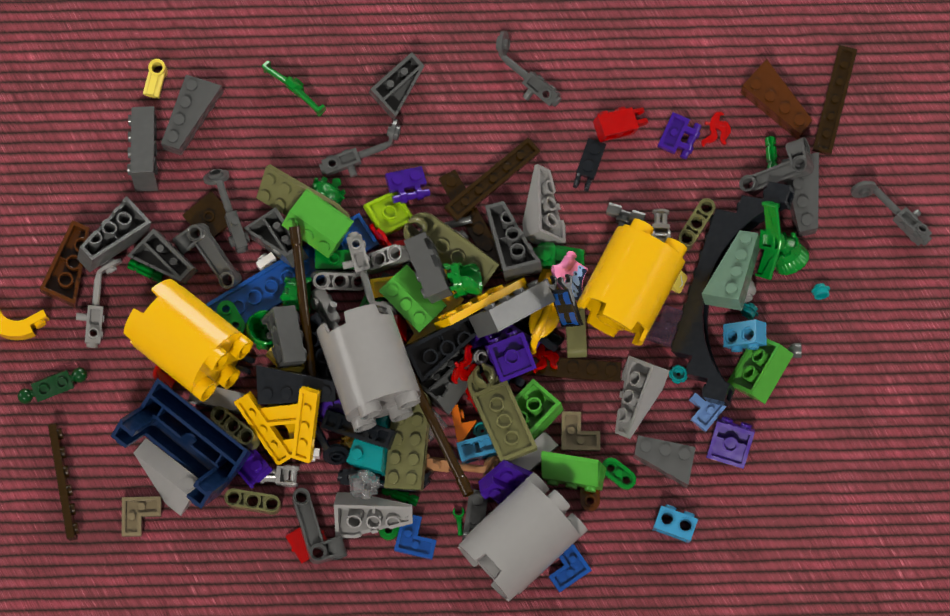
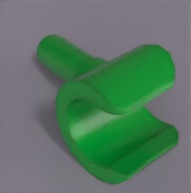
(459, 521)

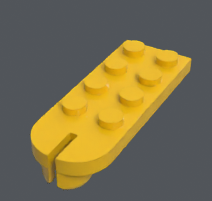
(479, 302)

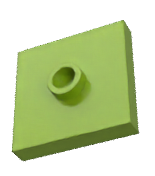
(386, 214)

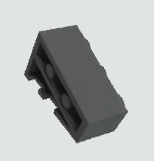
(396, 85)
(273, 236)
(163, 256)
(428, 267)
(286, 336)
(440, 387)
(666, 457)

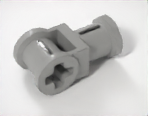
(662, 229)
(282, 475)

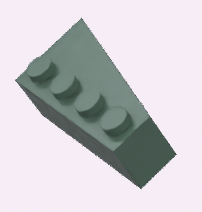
(733, 275)

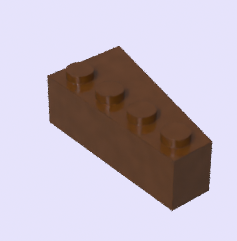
(776, 100)
(66, 271)

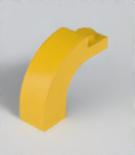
(24, 328)

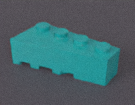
(368, 456)

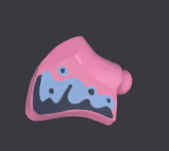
(575, 269)

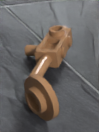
(441, 465)

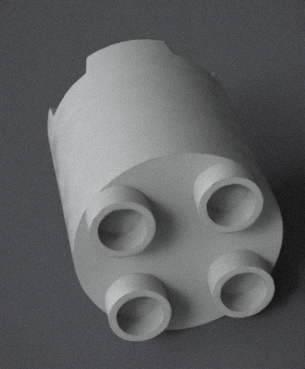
(370, 367)
(522, 537)

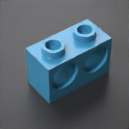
(743, 332)
(475, 449)
(673, 529)

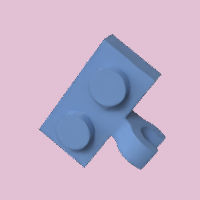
(706, 414)

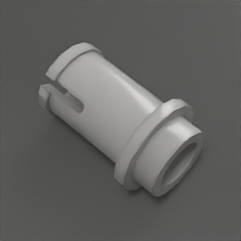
(480, 356)

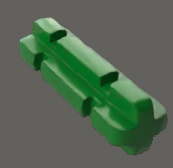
(771, 151)
(145, 270)
(401, 496)

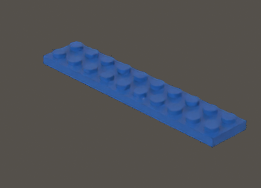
(265, 288)

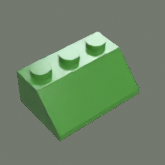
(320, 223)
(405, 295)
(760, 370)
(538, 407)
(572, 471)

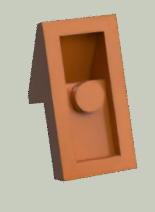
(461, 429)

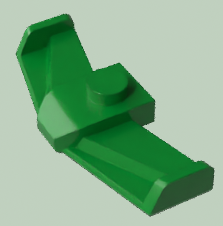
(294, 86)
(770, 240)
(551, 254)

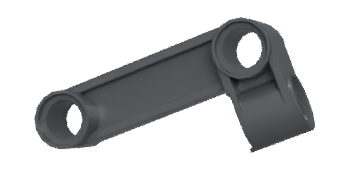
(798, 153)
(210, 251)
(333, 548)

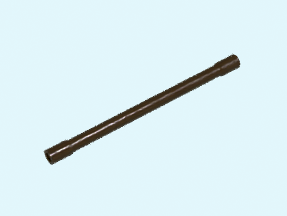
(296, 242)
(461, 480)

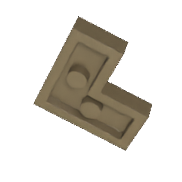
(573, 438)
(134, 509)

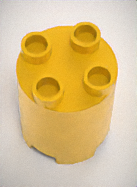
(632, 281)
(188, 340)

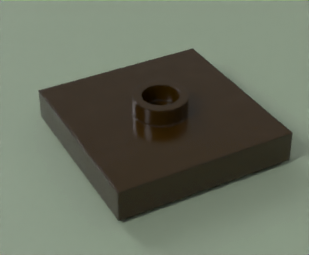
(208, 211)

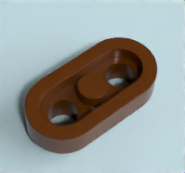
(584, 495)

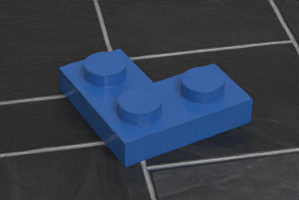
(410, 543)
(574, 569)

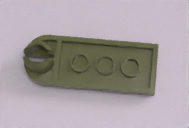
(283, 191)
(451, 245)
(500, 414)
(408, 452)

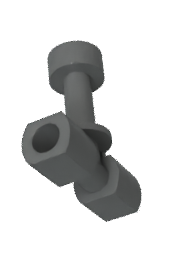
(623, 216)

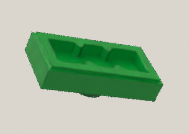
(334, 262)

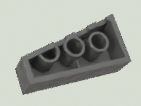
(190, 110)
(143, 148)
(806, 200)
(115, 234)
(512, 248)
(512, 308)

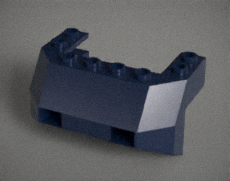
(187, 438)

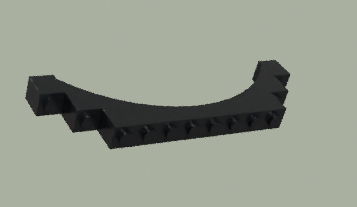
(692, 331)

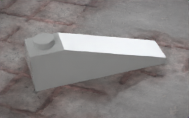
(541, 213)
(640, 390)
(167, 476)
(363, 516)

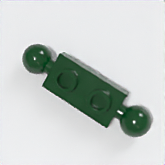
(52, 385)

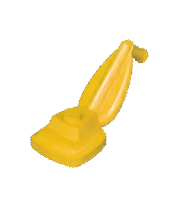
(544, 320)

